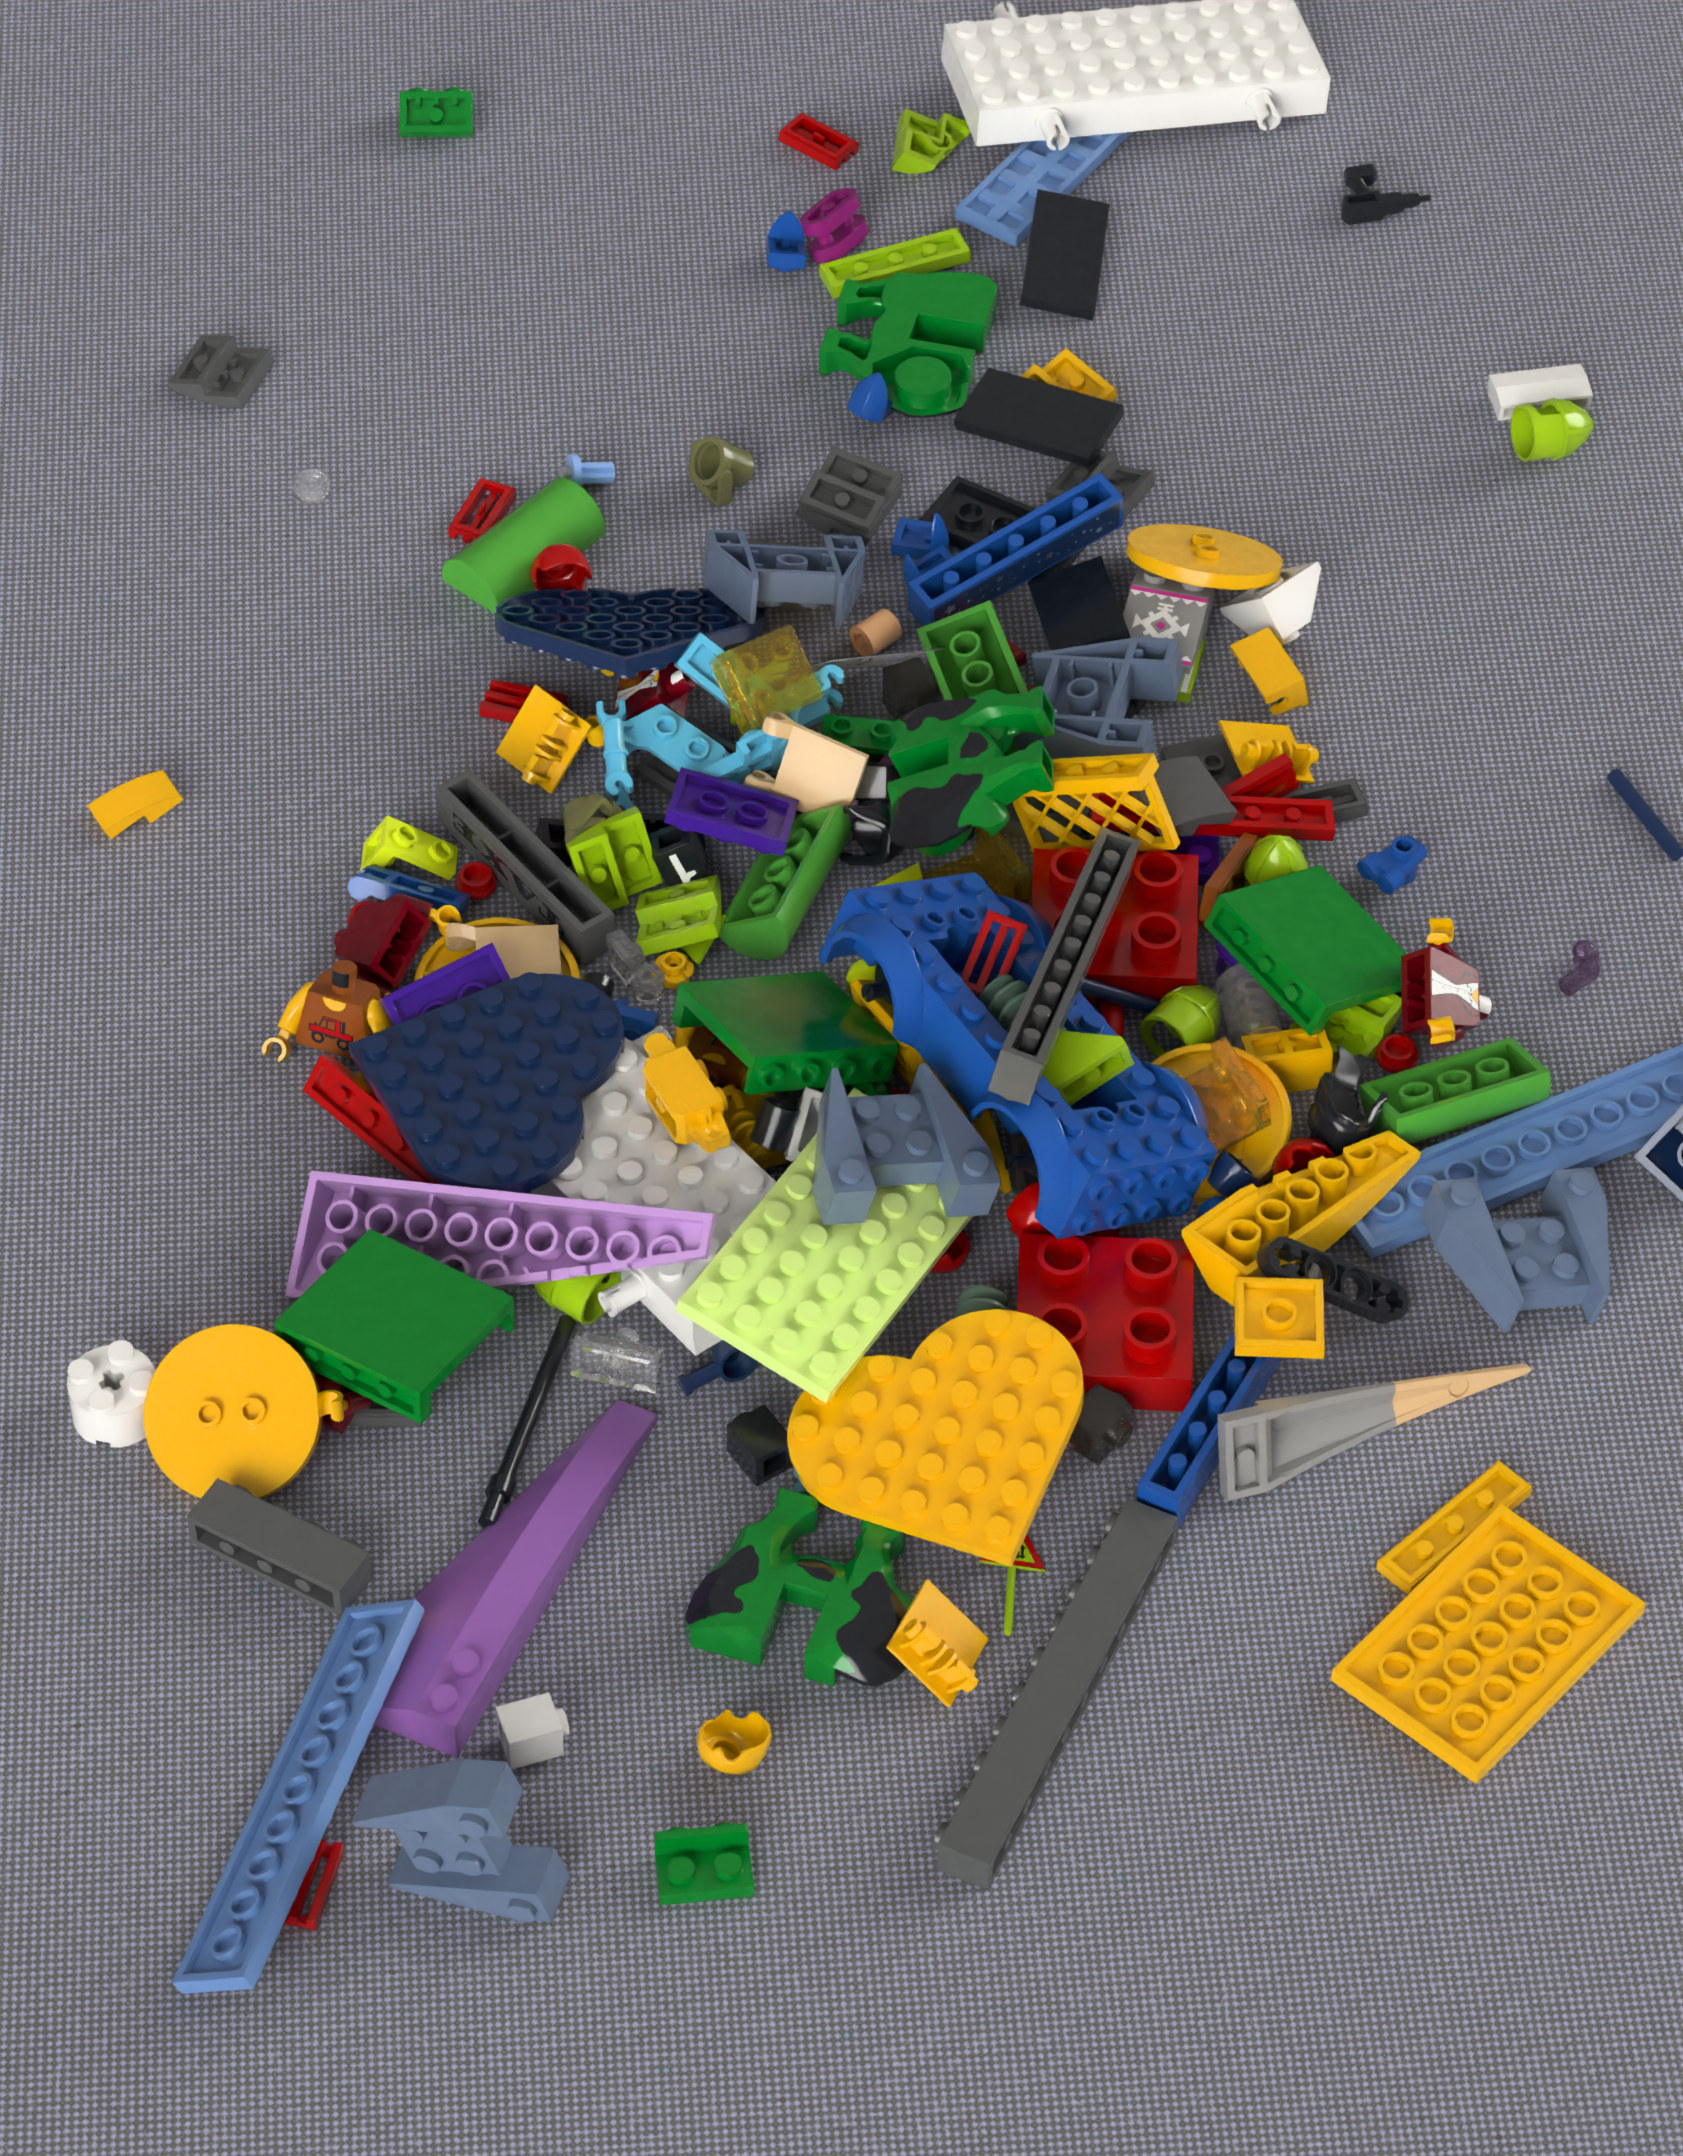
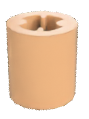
(875, 632)

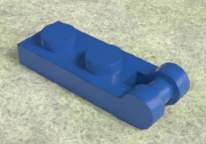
(385, 883)

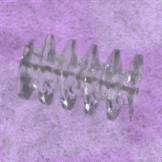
(1245, 1005)

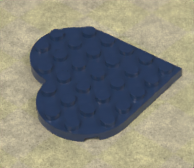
(621, 628)
(496, 1079)

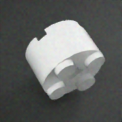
(109, 1393)

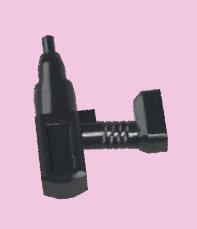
(1371, 205)

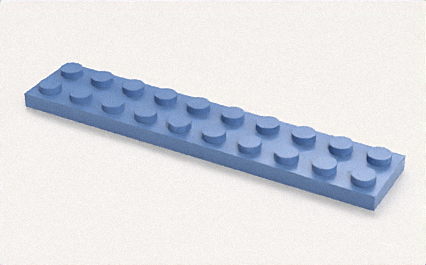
(1525, 1147)
(298, 1798)

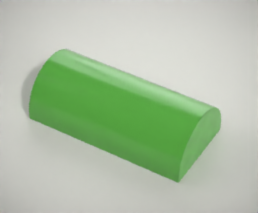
(501, 558)
(973, 656)
(783, 888)
(1458, 1091)

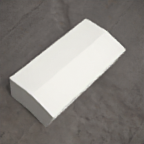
(1537, 386)

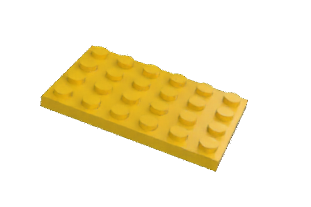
(1488, 1643)

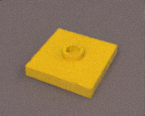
(1279, 1317)

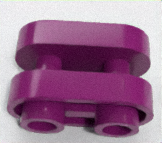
(834, 225)

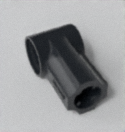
(774, 1121)

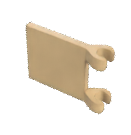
(813, 767)
(519, 947)

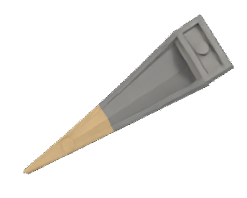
(1294, 1433)

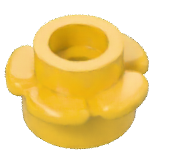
(675, 968)

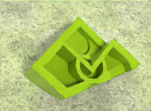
(925, 142)

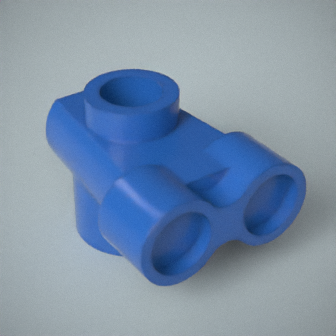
(1393, 865)

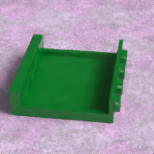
(1308, 945)
(789, 1030)
(392, 1323)

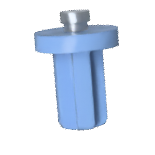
(587, 472)

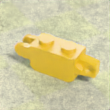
(684, 1096)

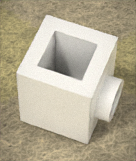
(531, 1730)

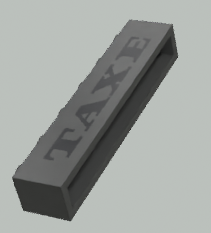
(524, 865)

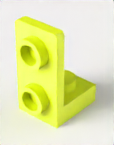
(410, 844)

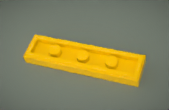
(1441, 1533)

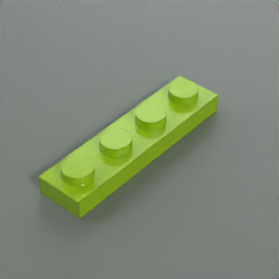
(911, 256)

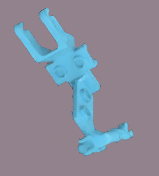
(686, 746)

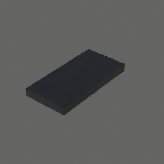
(1064, 254)
(1039, 417)
(978, 512)
(1078, 606)

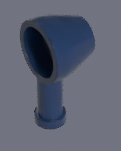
(1230, 1175)
(727, 1363)

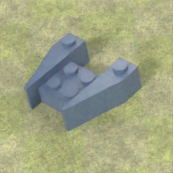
(787, 574)
(1093, 690)
(898, 1142)
(1526, 1260)
(456, 1839)

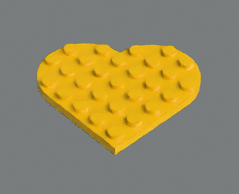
(947, 1439)

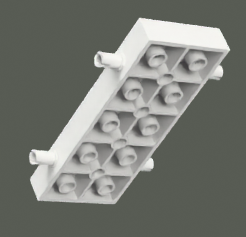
(1133, 69)
(636, 1162)

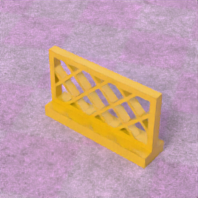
(1100, 774)

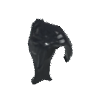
(871, 833)
(1335, 1108)

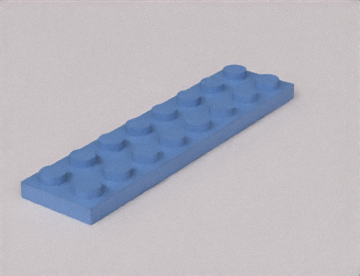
(1006, 197)

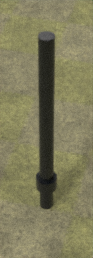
(502, 1484)

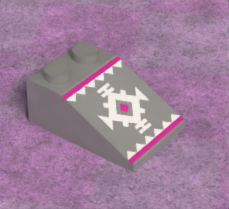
(1169, 610)

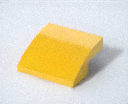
(1072, 374)

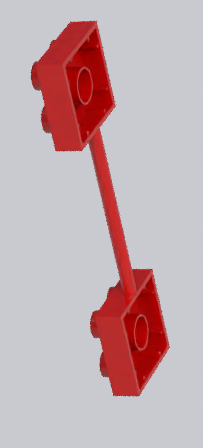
(1112, 1297)

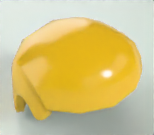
(734, 1743)

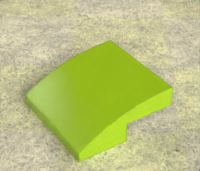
(615, 858)
(679, 915)
(1362, 1026)

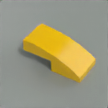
(143, 796)

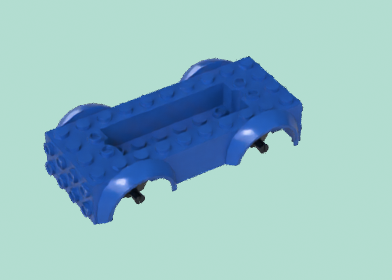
(1102, 1163)

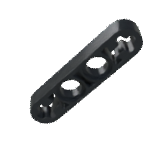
(1333, 1275)

